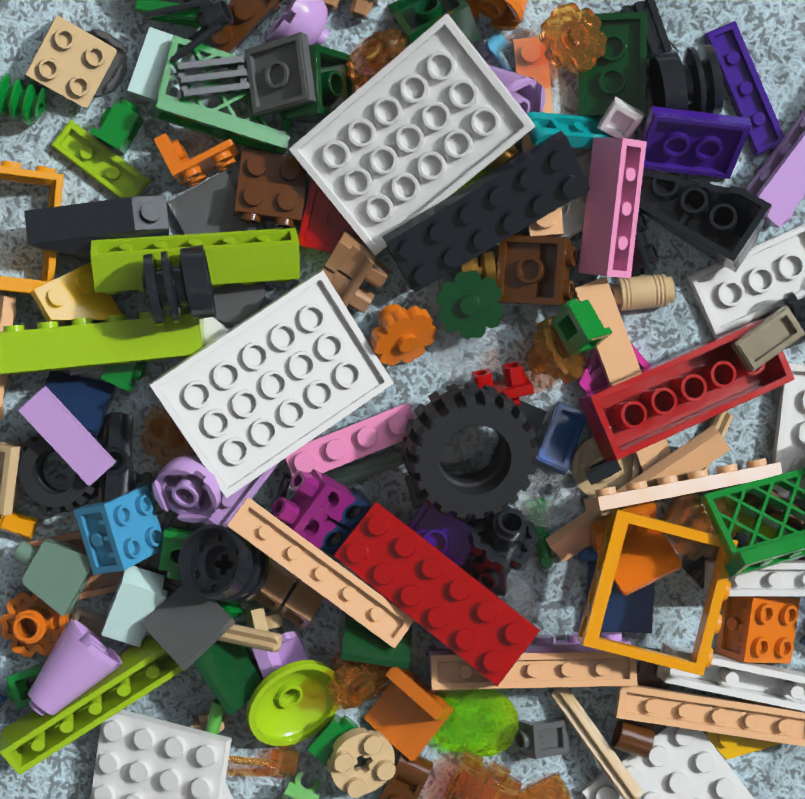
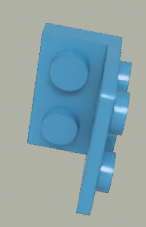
(120, 531)

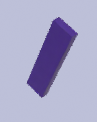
(745, 88)

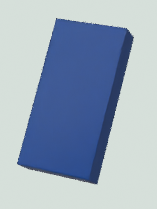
(560, 438)

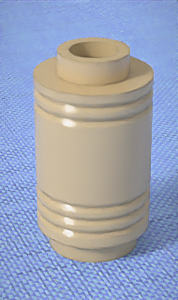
(643, 292)

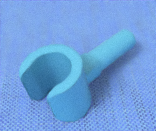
(495, 46)

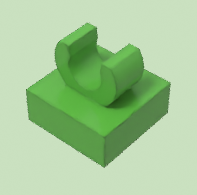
(295, 790)

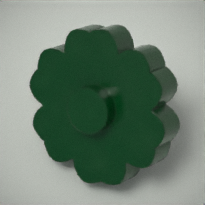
(470, 304)

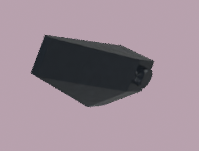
(704, 215)
(72, 227)

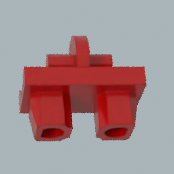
(514, 383)

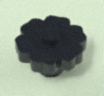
(503, 539)

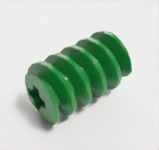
(20, 102)

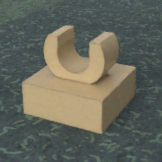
(258, 619)

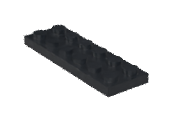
(487, 212)

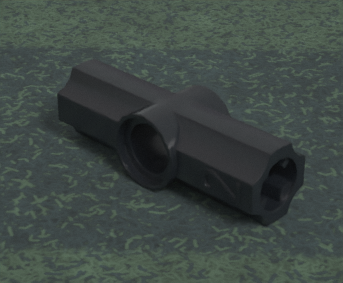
(117, 441)

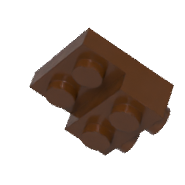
(270, 188)
(536, 270)

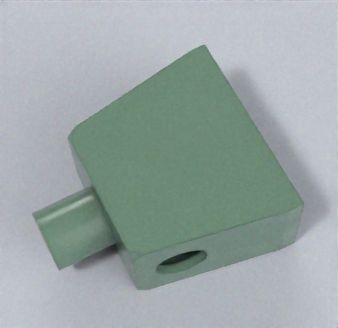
(55, 572)

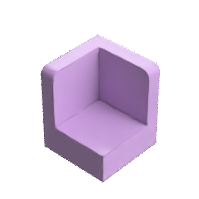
(291, 650)

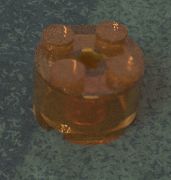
(480, 781)

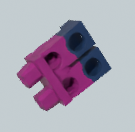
(321, 509)

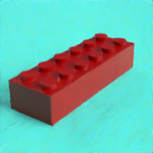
(677, 394)
(437, 593)

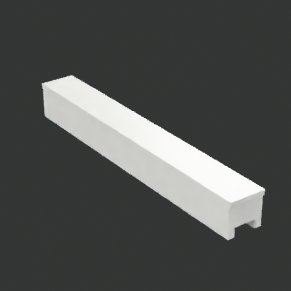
(739, 679)

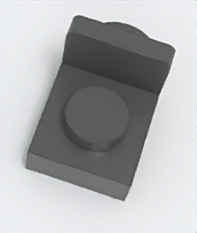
(543, 738)

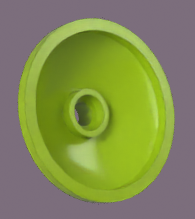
(291, 703)

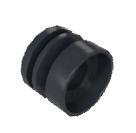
(690, 83)
(179, 285)
(207, 564)

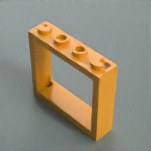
(42, 176)
(603, 580)

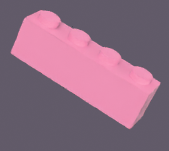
(612, 207)
(352, 441)

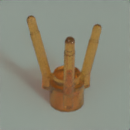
(281, 763)

